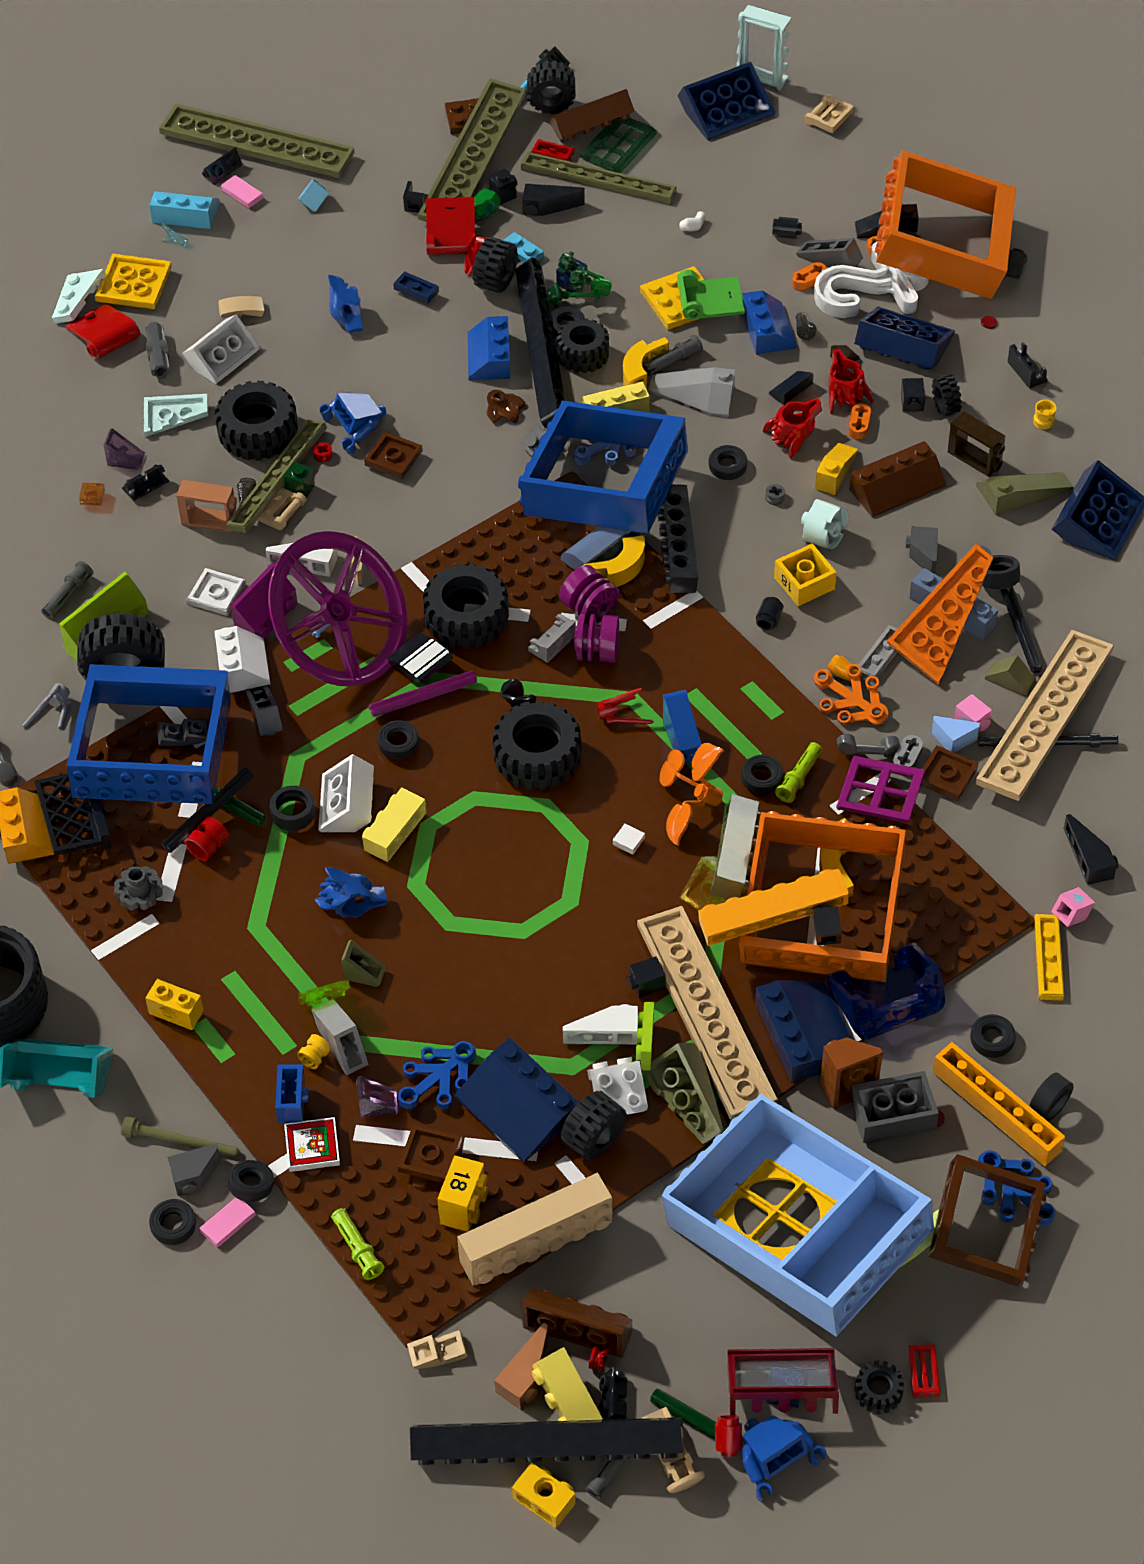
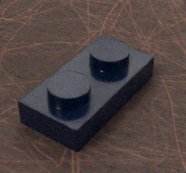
(416, 287)

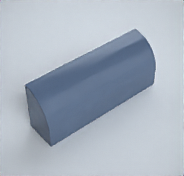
(597, 546)

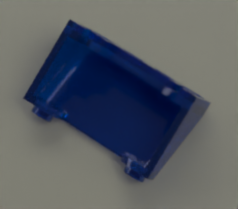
(909, 994)

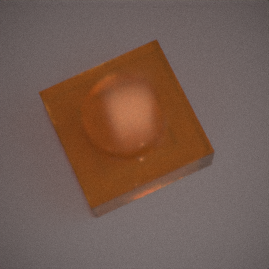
(91, 494)

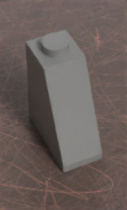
(341, 1035)

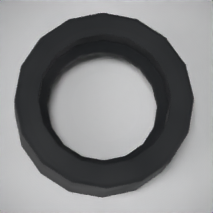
(1002, 573)
(298, 821)
(1052, 1096)

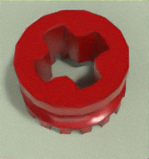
(324, 456)
(597, 1358)

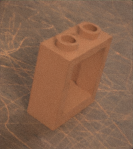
(205, 492)

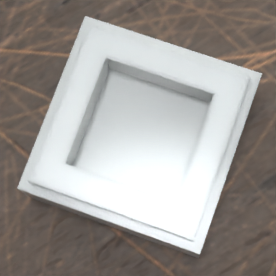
(628, 839)

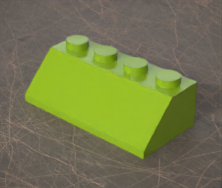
(118, 596)

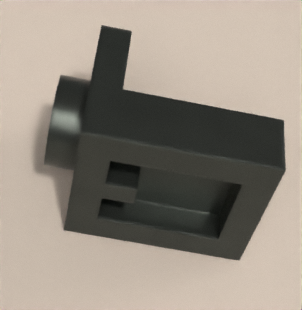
(553, 55)

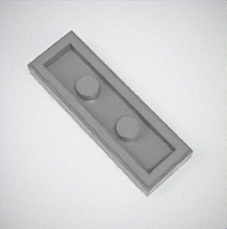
(878, 656)

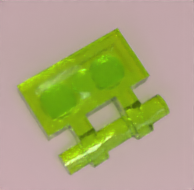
(315, 995)

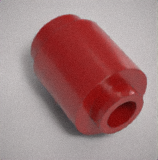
(728, 1435)

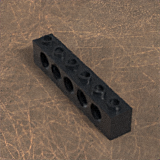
(678, 541)

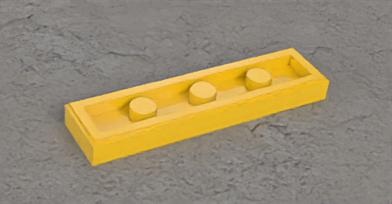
(1048, 957)

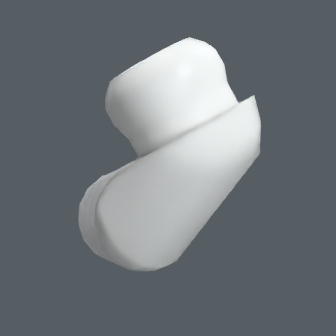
(693, 224)

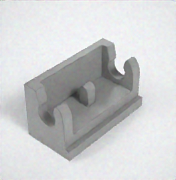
(554, 639)

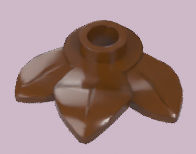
(506, 407)

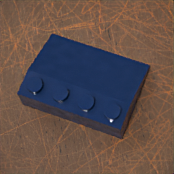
(726, 101)
(903, 337)
(1099, 512)
(800, 1023)
(516, 1100)

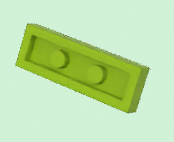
(645, 1036)

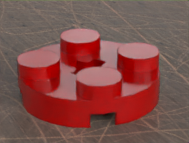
(474, 245)

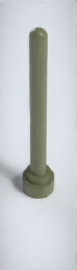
(132, 1127)

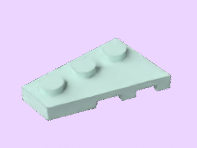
(74, 293)
(172, 411)

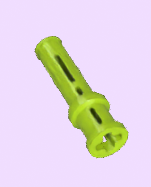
(795, 779)
(361, 1251)

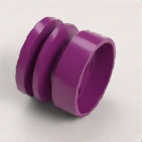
(589, 593)
(597, 638)

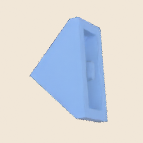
(954, 733)

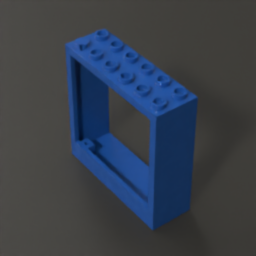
(630, 510)
(146, 780)

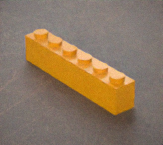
(772, 906)
(998, 1104)

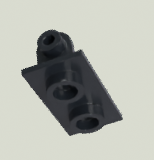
(223, 166)
(142, 485)
(613, 1385)

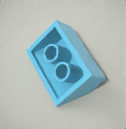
(183, 210)

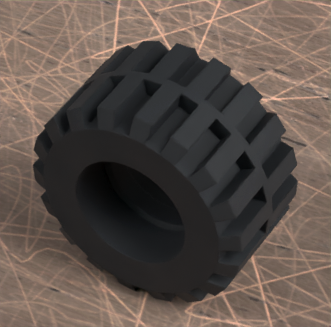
(551, 75)
(495, 264)
(583, 345)
(593, 1125)

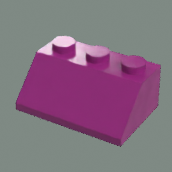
(252, 606)

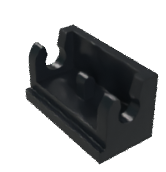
(1026, 367)

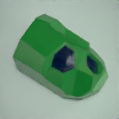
(486, 203)

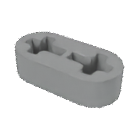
(903, 753)

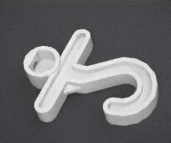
(880, 281)

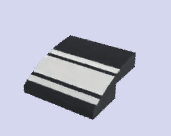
(420, 657)

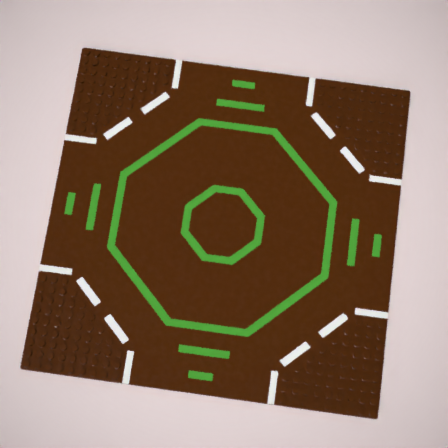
(499, 901)

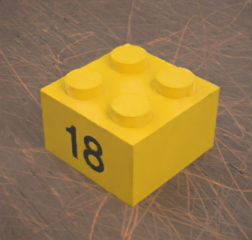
(805, 574)
(462, 1194)

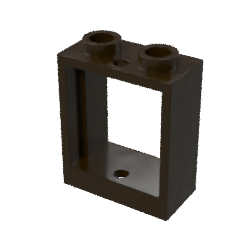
(961, 448)

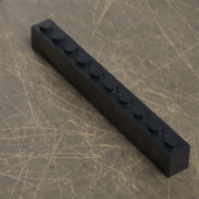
(547, 1439)

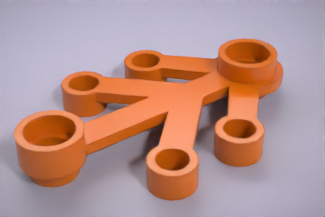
(852, 699)

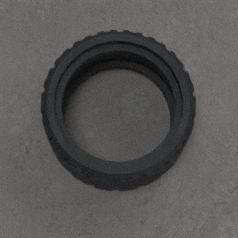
(27, 1005)

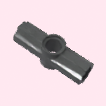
(157, 350)

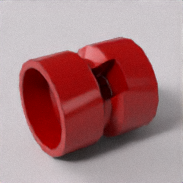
(203, 842)

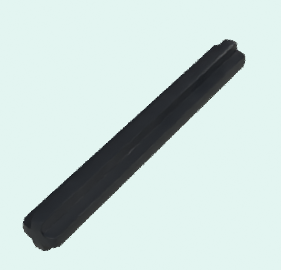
(1022, 629)
(207, 810)

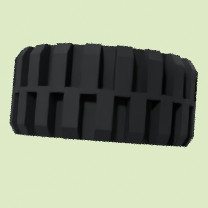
(252, 401)
(465, 584)
(120, 634)
(542, 768)

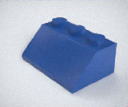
(767, 323)
(489, 349)

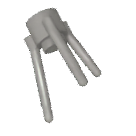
(56, 697)

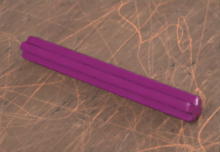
(423, 693)

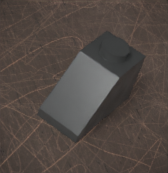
(923, 547)
(193, 1168)

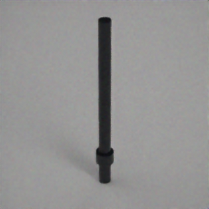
(1092, 740)

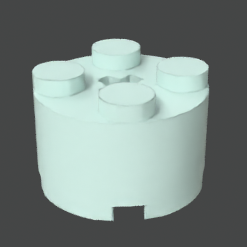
(824, 524)

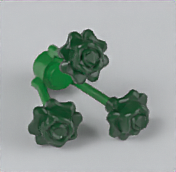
(578, 279)

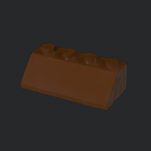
(592, 114)
(897, 479)
(576, 1321)

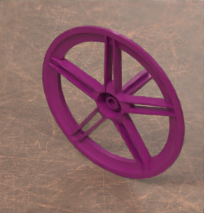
(337, 608)

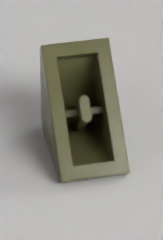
(1011, 674)
(361, 966)

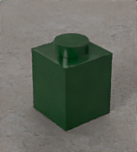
(299, 479)

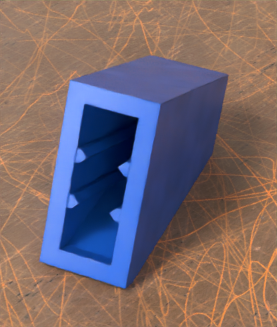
(680, 724)

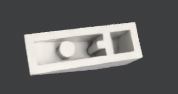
(317, 561)
(607, 1026)

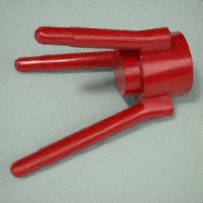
(608, 708)

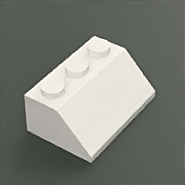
(221, 350)
(243, 657)
(346, 796)

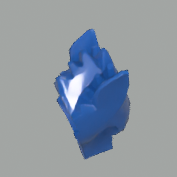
(345, 304)
(343, 888)

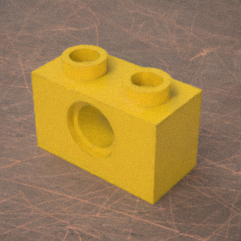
(174, 1004)
(550, 1508)

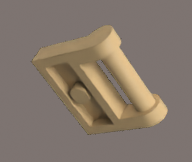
(832, 117)
(279, 502)

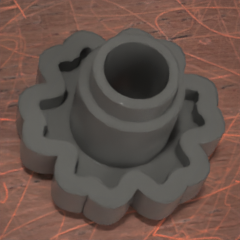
(138, 888)

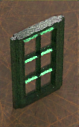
(626, 157)

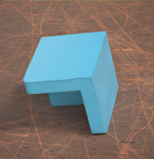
(313, 195)

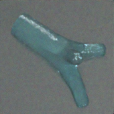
(173, 236)

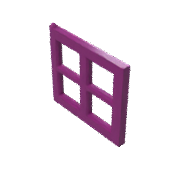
(881, 788)

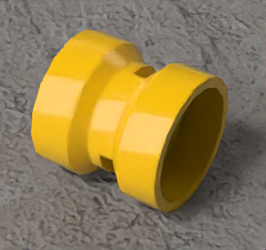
(1044, 414)
(316, 1049)

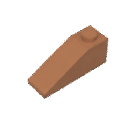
(516, 1379)

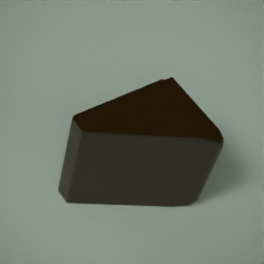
(850, 354)

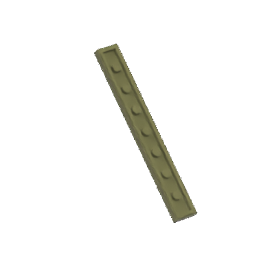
(598, 178)
(274, 478)

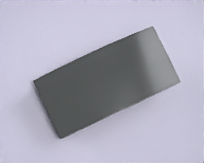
(183, 734)

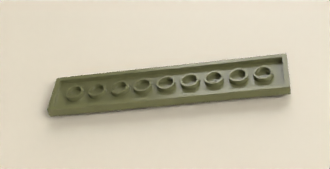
(257, 140)
(477, 142)

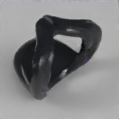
(513, 693)

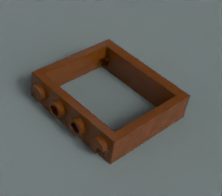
(943, 1253)

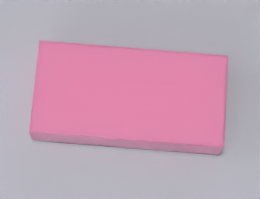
(242, 191)
(227, 1222)

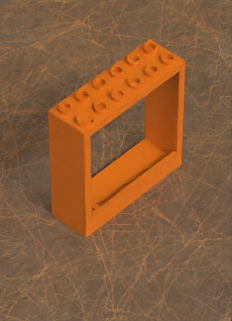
(934, 260)
(829, 835)

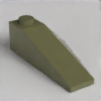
(1014, 491)
(685, 1085)

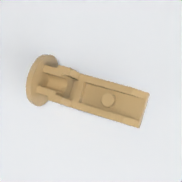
(678, 1468)

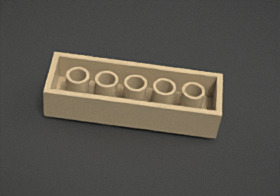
(535, 1229)

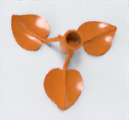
(706, 793)

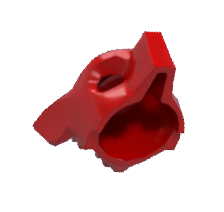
(845, 384)
(792, 427)

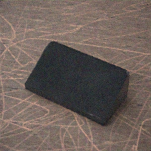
(792, 386)

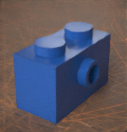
(290, 1093)

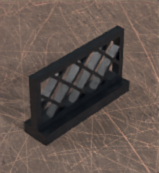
(93, 812)

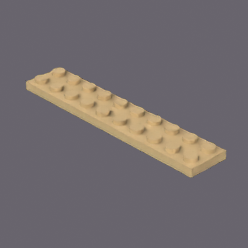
(1044, 715)
(706, 1010)

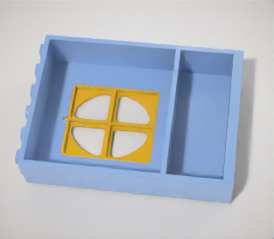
(864, 1226)

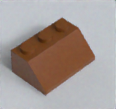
(846, 1064)

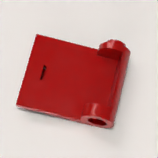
(449, 225)
(104, 330)

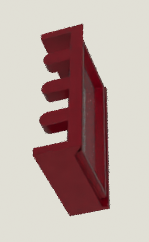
(782, 1376)

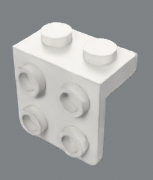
(621, 1083)

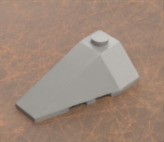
(704, 389)

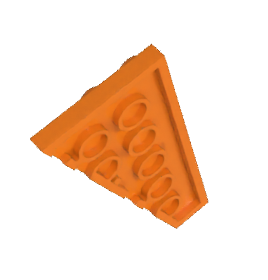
(936, 624)

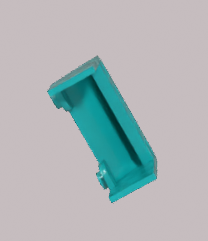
(55, 1064)

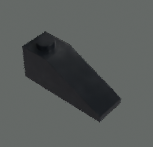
(549, 199)
(869, 226)
(264, 710)
(1090, 852)

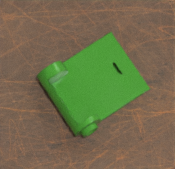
(709, 297)

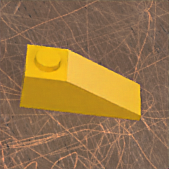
(834, 468)

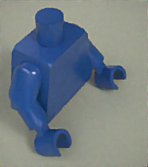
(356, 414)
(773, 1447)

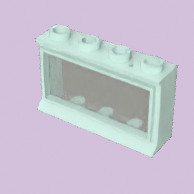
(762, 43)

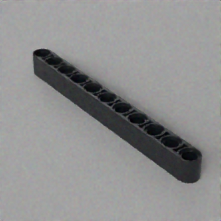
(540, 339)

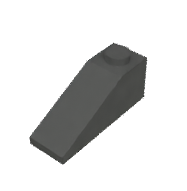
(831, 252)

